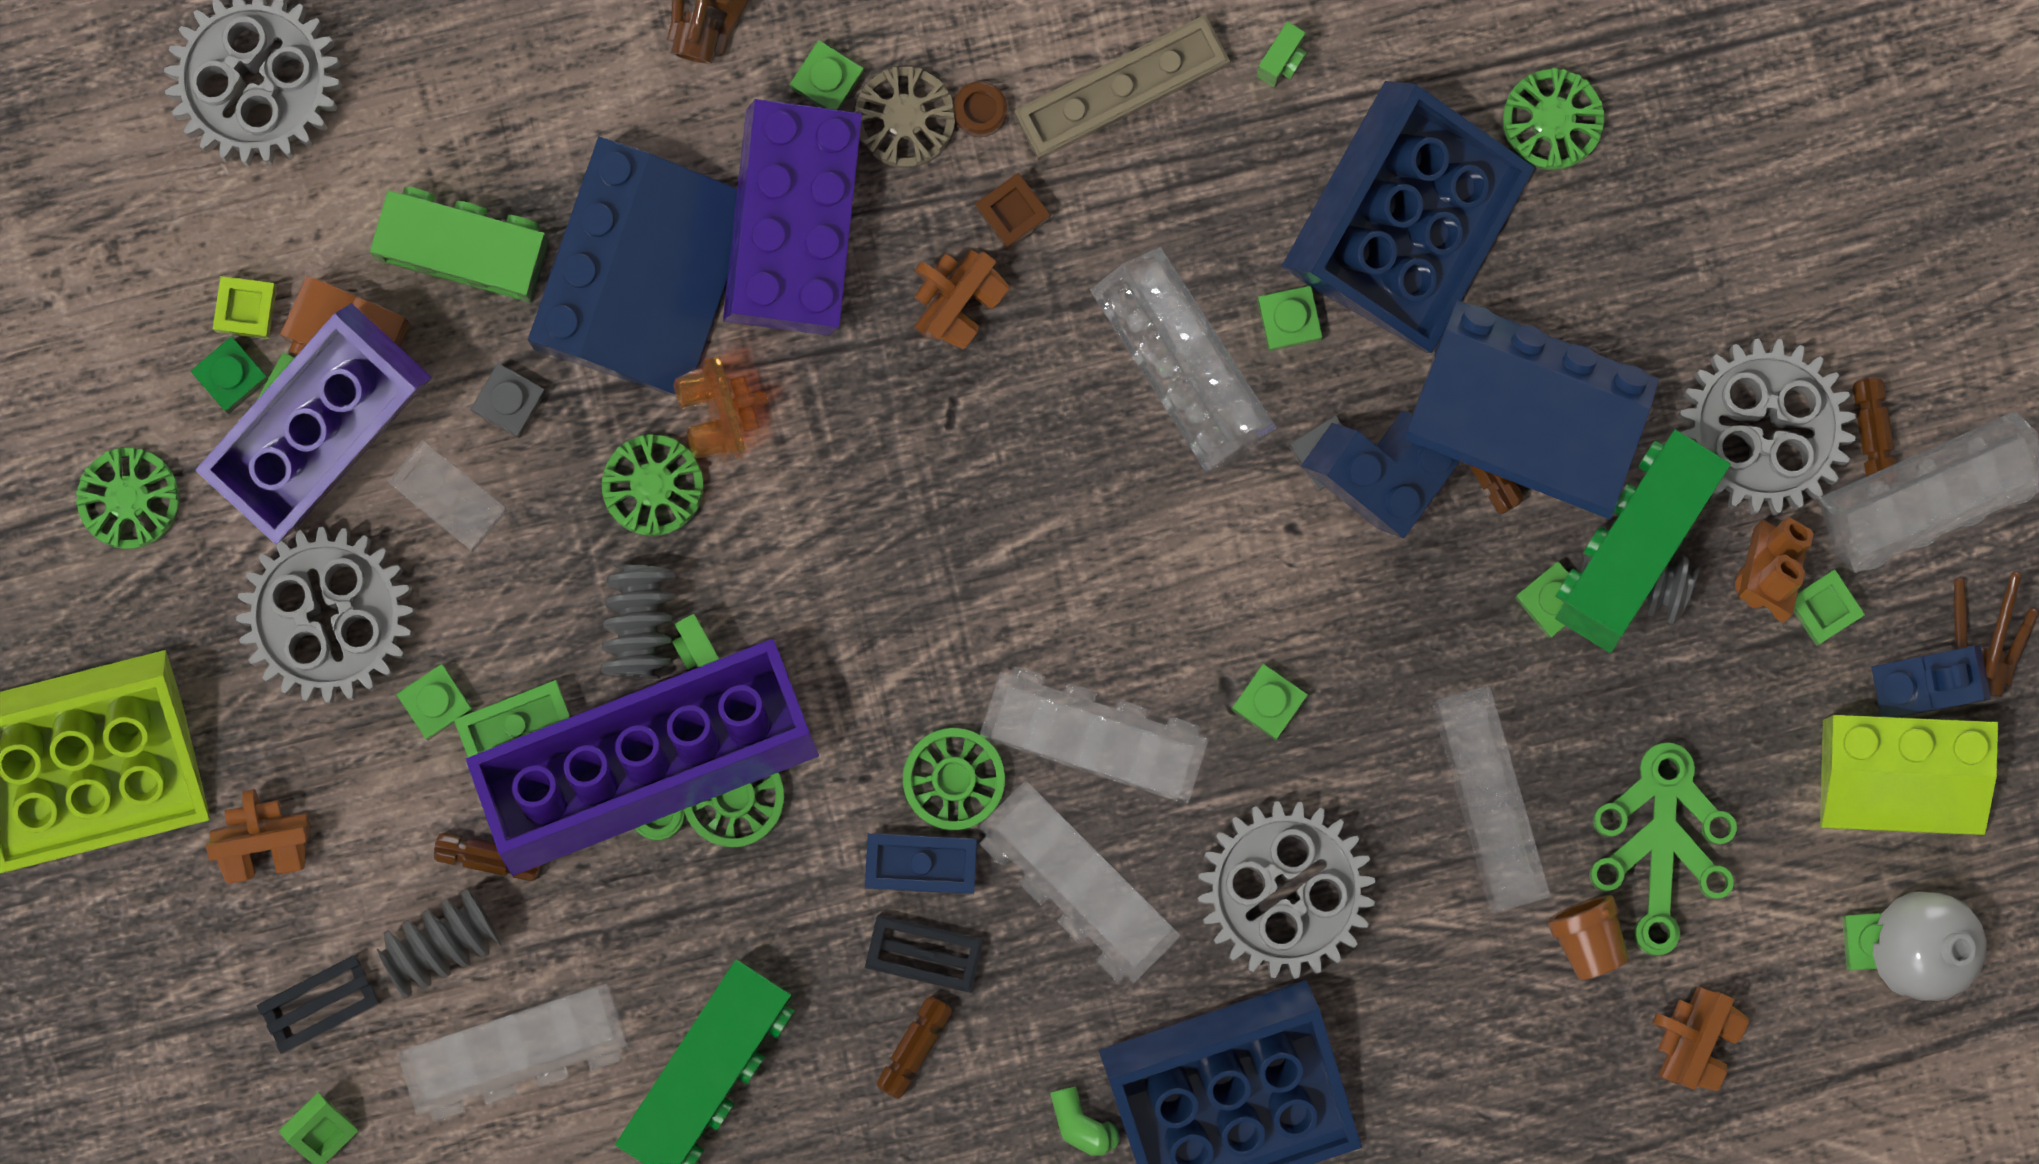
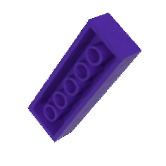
(641, 757)

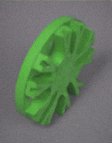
(1553, 119)
(652, 485)
(128, 498)
(953, 779)
(737, 805)

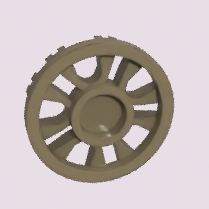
(905, 117)

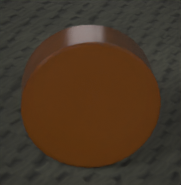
(980, 109)

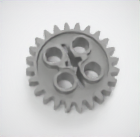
(294, 104)
(1770, 377)
(279, 631)
(1257, 850)

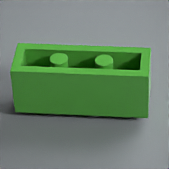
(460, 244)

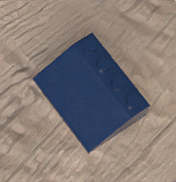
(1408, 214)
(638, 269)
(1532, 409)
(1235, 1086)

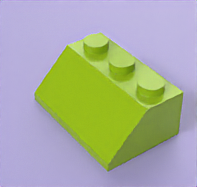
(1907, 774)

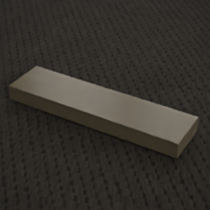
(1122, 87)

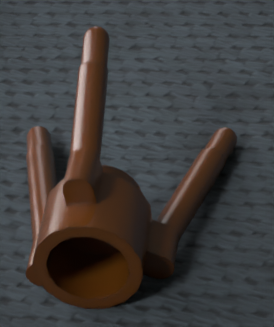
(696, 35)
(1998, 669)

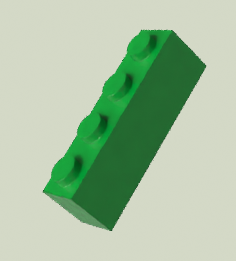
(1641, 541)
(706, 1068)

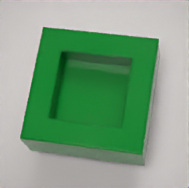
(229, 375)

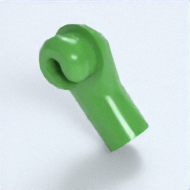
(1080, 1130)

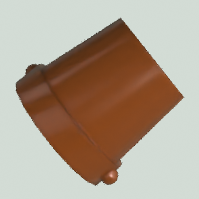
(1591, 936)

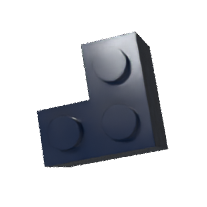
(1381, 482)

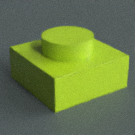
(244, 307)

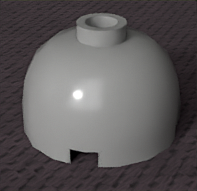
(1929, 946)

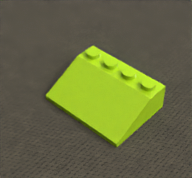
(95, 762)

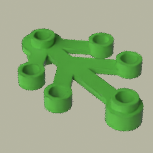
(1663, 838)

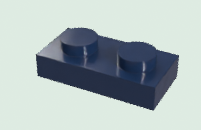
(920, 863)

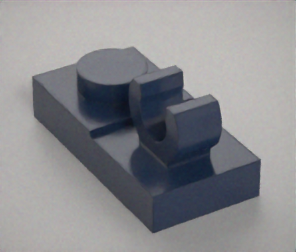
(1931, 682)

